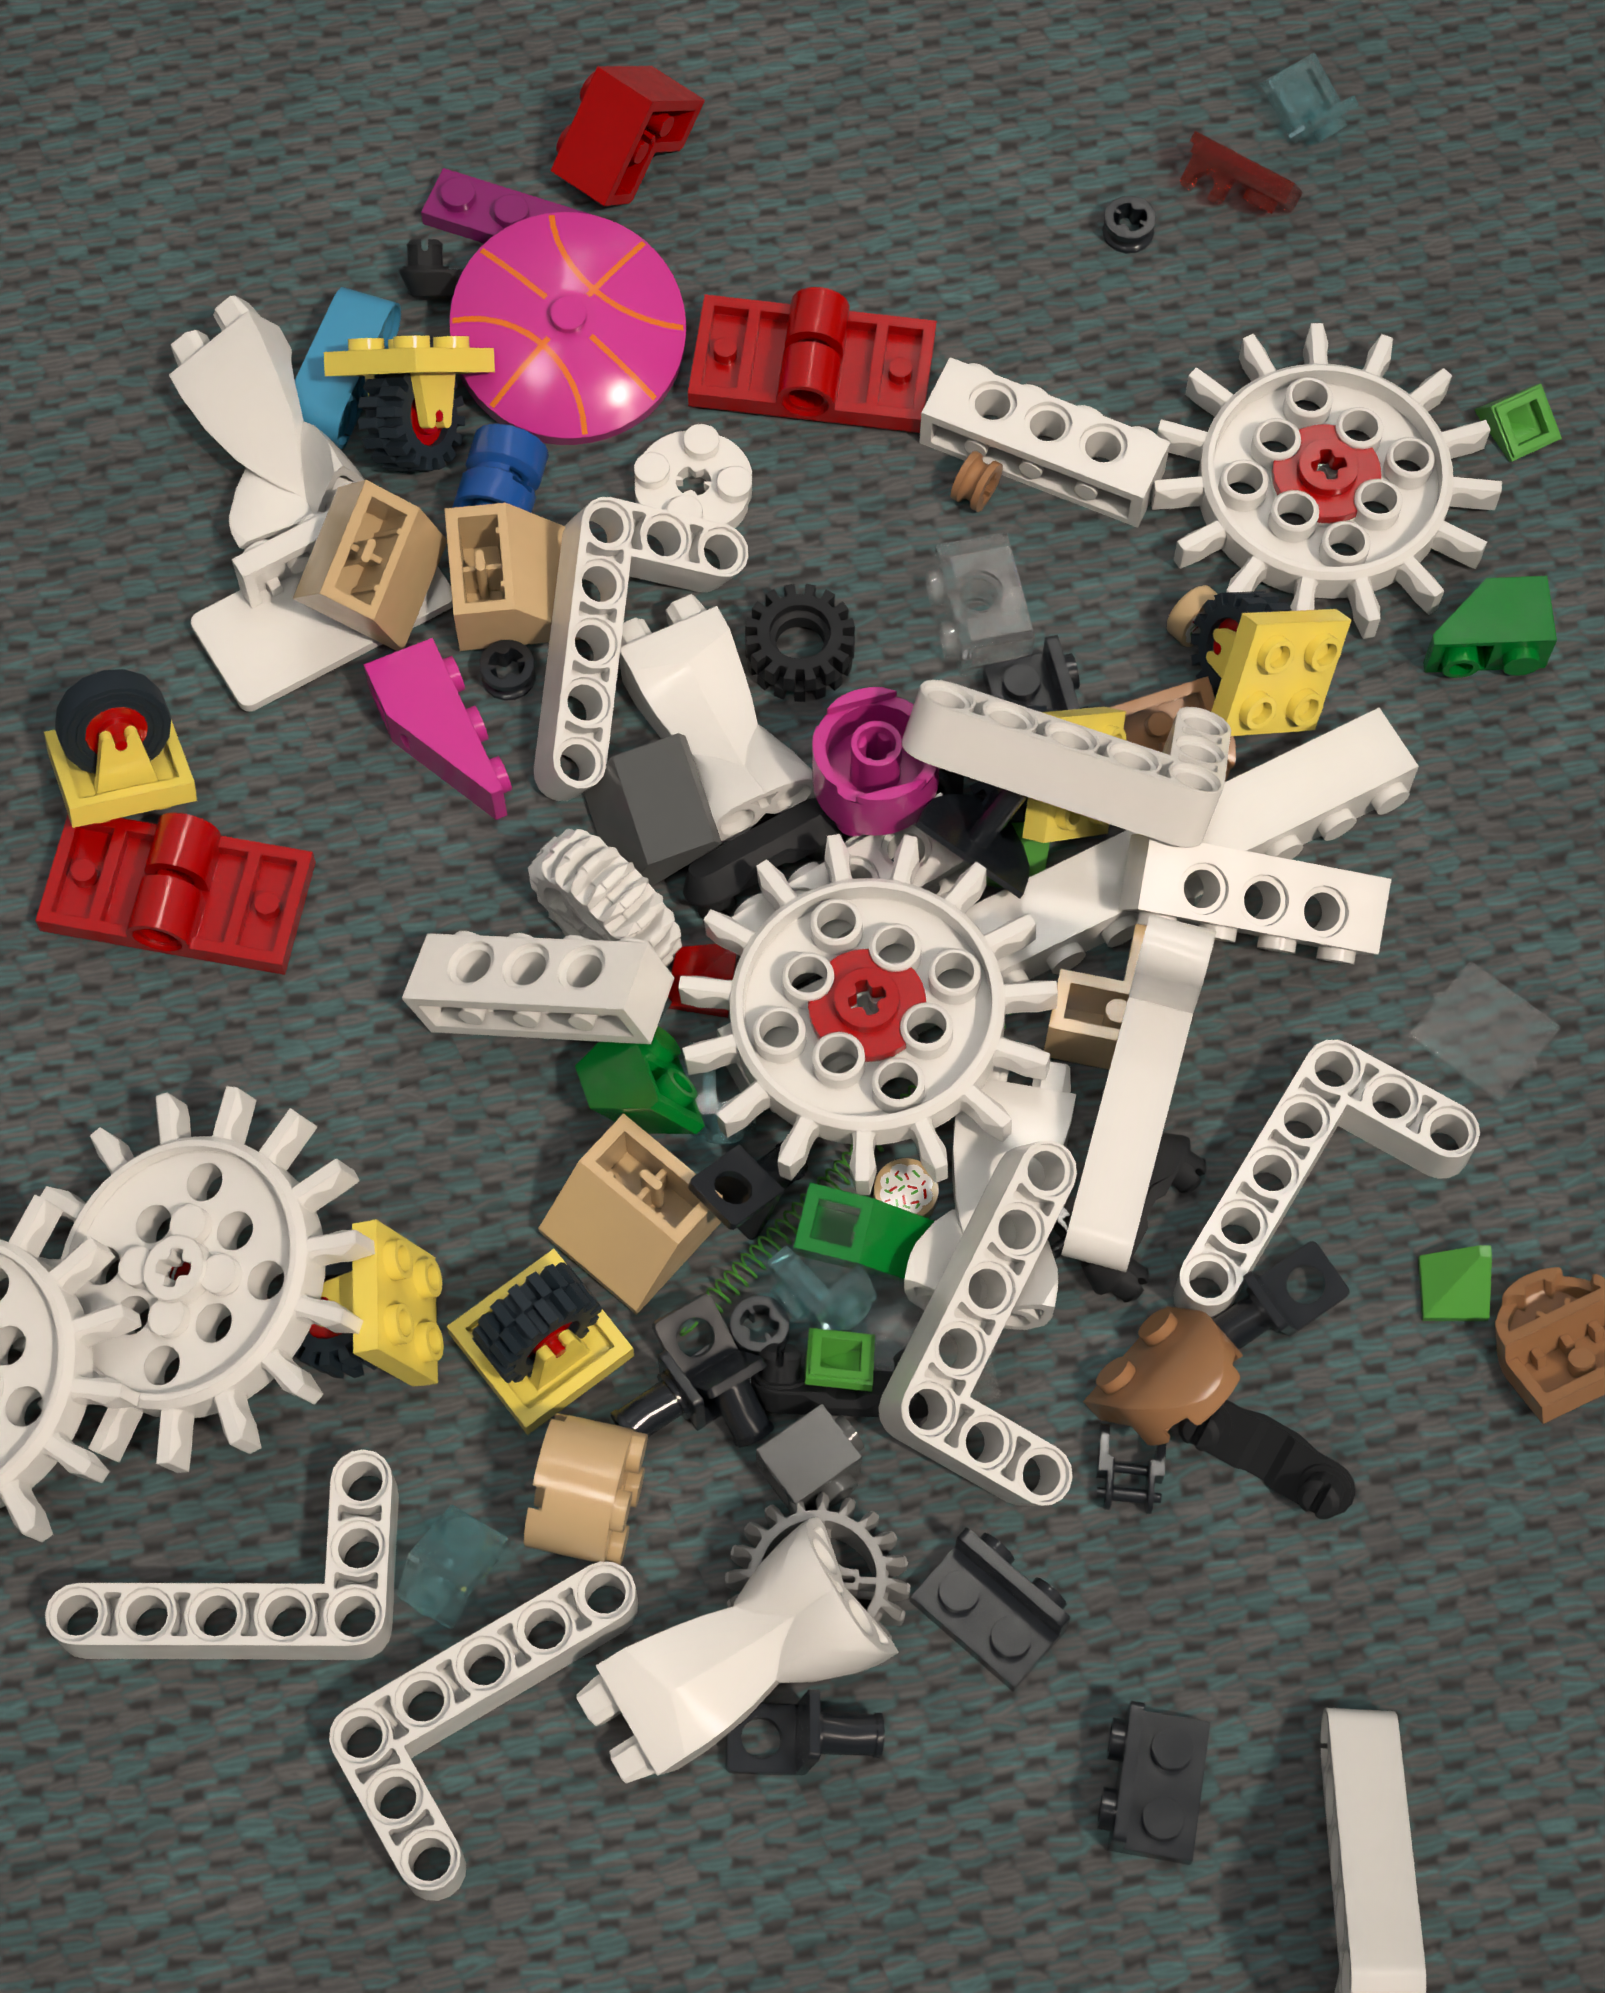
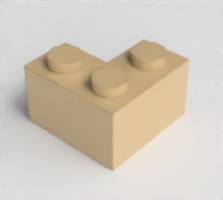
(1091, 1012)

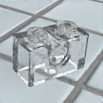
(986, 574)

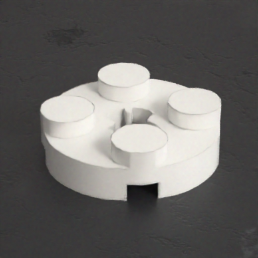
(696, 454)

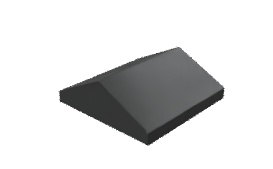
(654, 808)

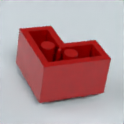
(620, 127)

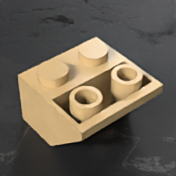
(372, 563)
(502, 574)
(629, 1214)

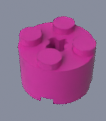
(863, 770)

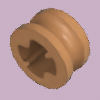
(976, 481)

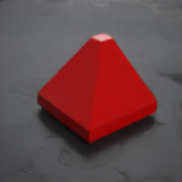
(705, 961)

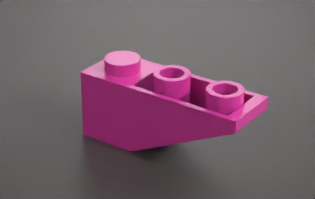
(429, 721)

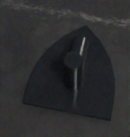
(981, 834)

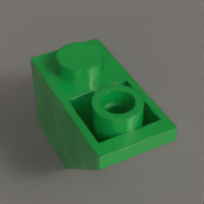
(1498, 627)
(641, 1083)
(857, 1231)

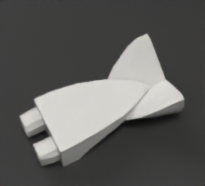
(250, 405)
(695, 686)
(1037, 1115)
(713, 1671)

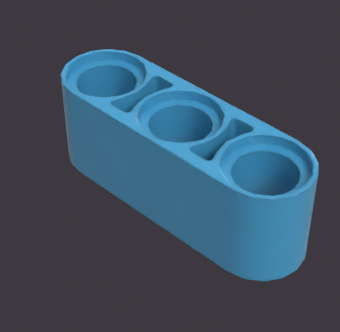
(334, 400)

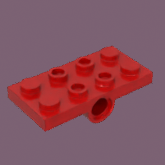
(812, 361)
(178, 891)

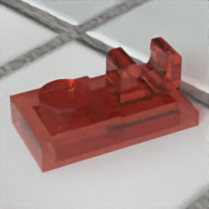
(1263, 187)

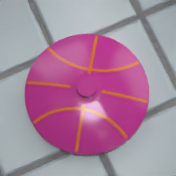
(577, 326)

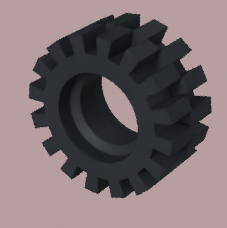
(799, 611)

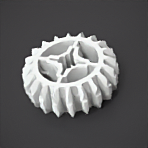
(601, 894)

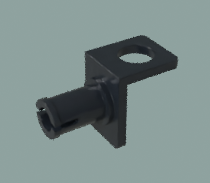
(747, 1188)
(1271, 1304)
(719, 1371)
(667, 1401)
(805, 1736)

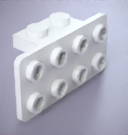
(273, 643)

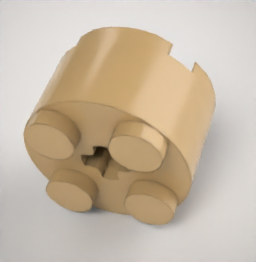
(585, 1489)

